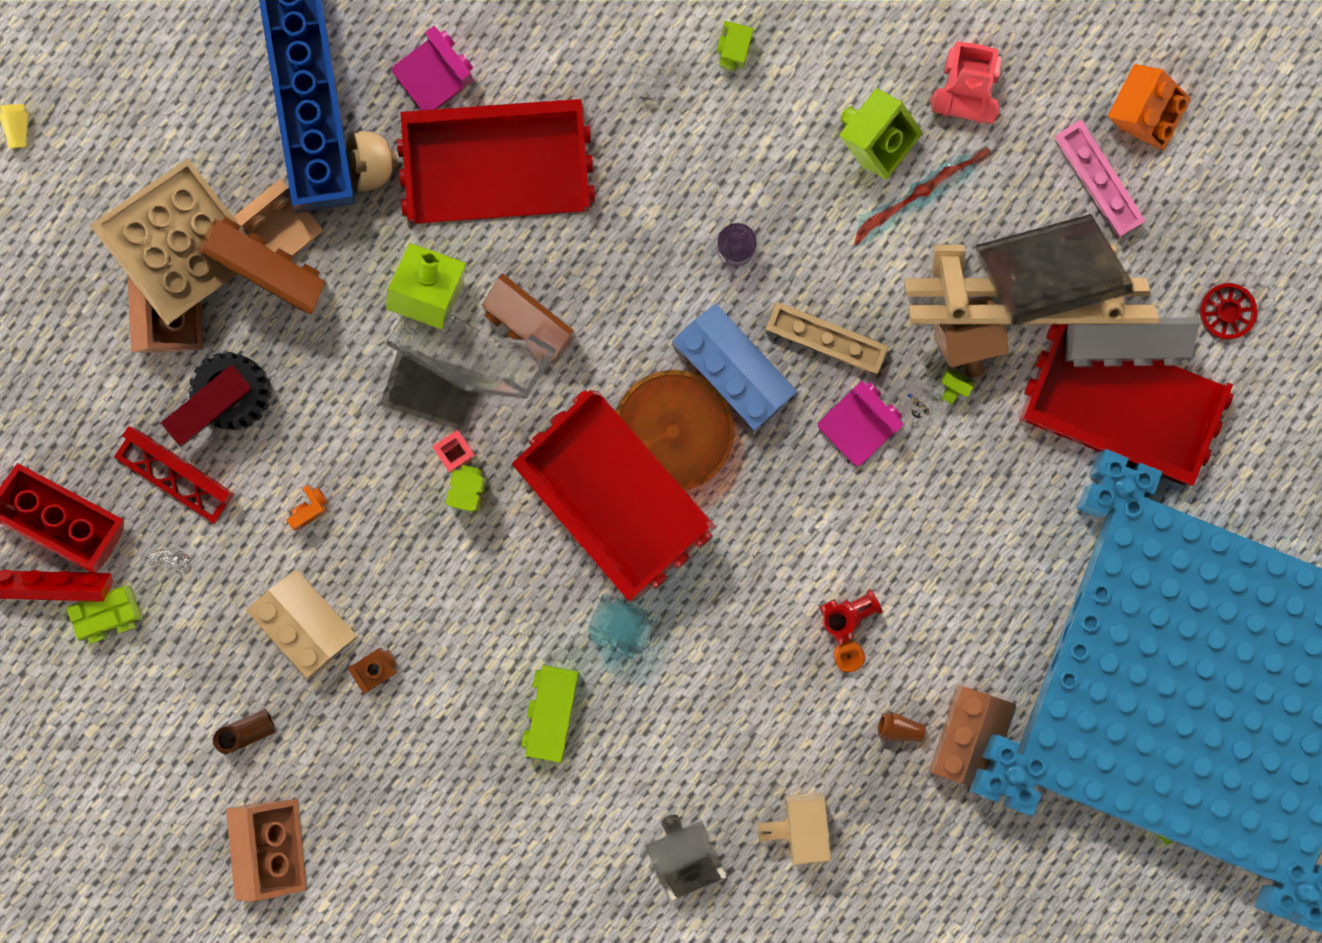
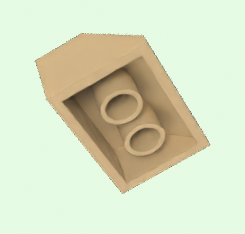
(301, 623)

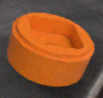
(849, 656)

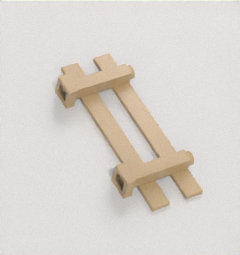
(949, 266)

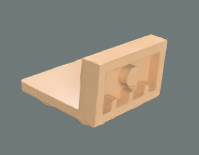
(275, 220)

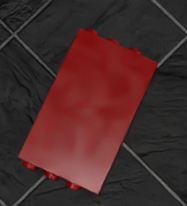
(495, 161)
(1140, 412)
(614, 495)

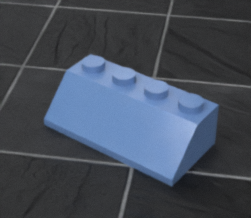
(734, 367)

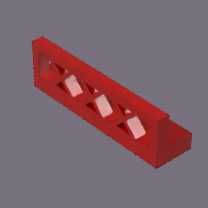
(176, 464)

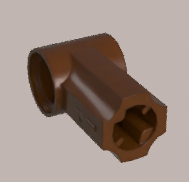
(246, 731)

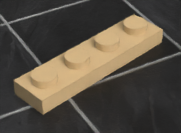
(826, 338)

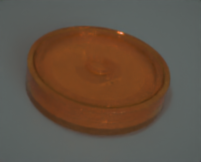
(681, 424)

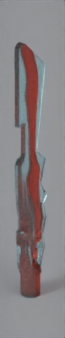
(920, 193)

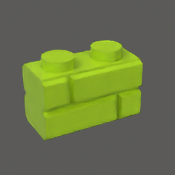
(466, 489)
(96, 618)

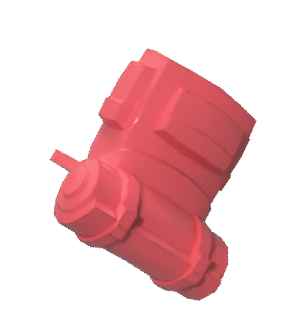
(969, 84)

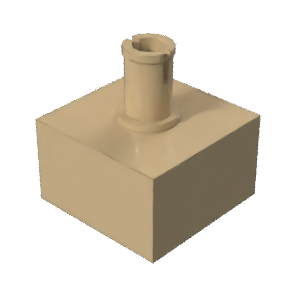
(803, 828)

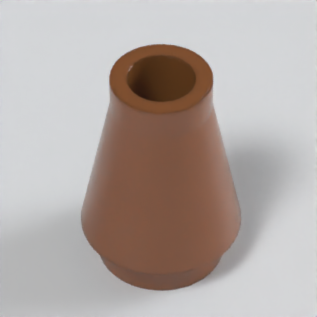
(899, 728)

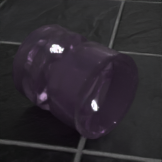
(736, 245)

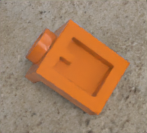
(305, 513)

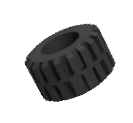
(253, 402)

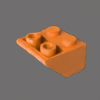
(1149, 106)

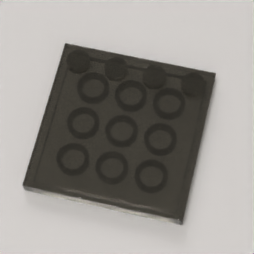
(1053, 269)

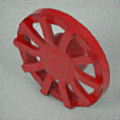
(1228, 311)

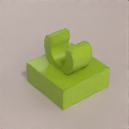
(956, 384)

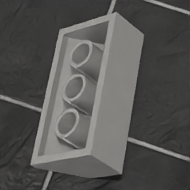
(1168, 342)

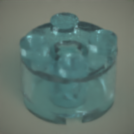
(621, 626)

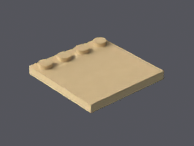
(158, 237)

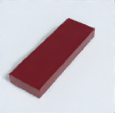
(206, 405)

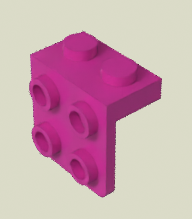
(433, 71)
(860, 423)

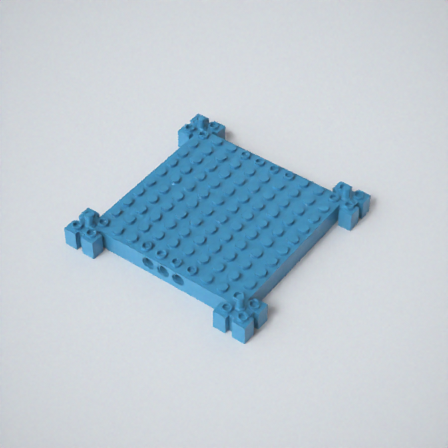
(1184, 694)

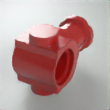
(850, 613)

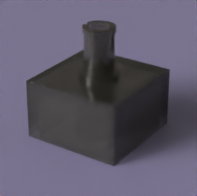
(684, 858)

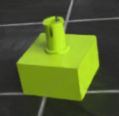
(879, 133)
(425, 286)

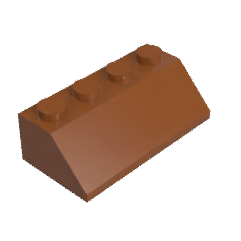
(261, 265)

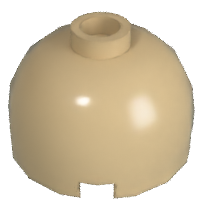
(370, 160)

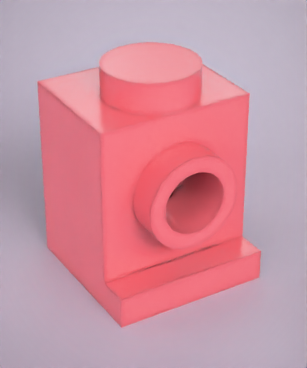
(454, 451)

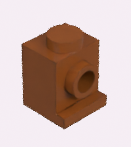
(368, 681)

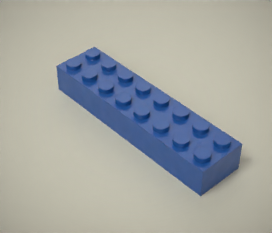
(307, 104)

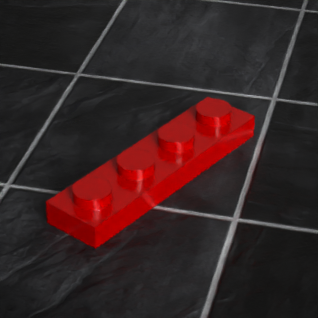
(54, 585)

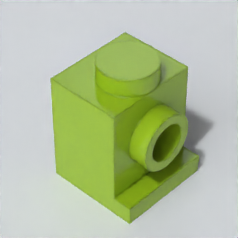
(734, 45)

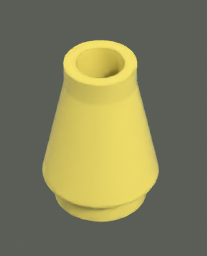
(15, 124)

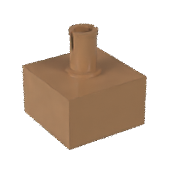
(971, 342)

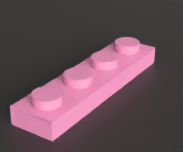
(1099, 178)

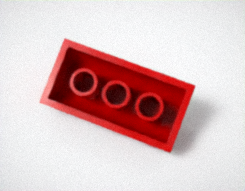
(58, 519)

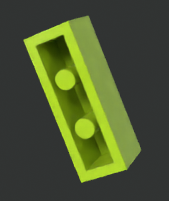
(550, 713)

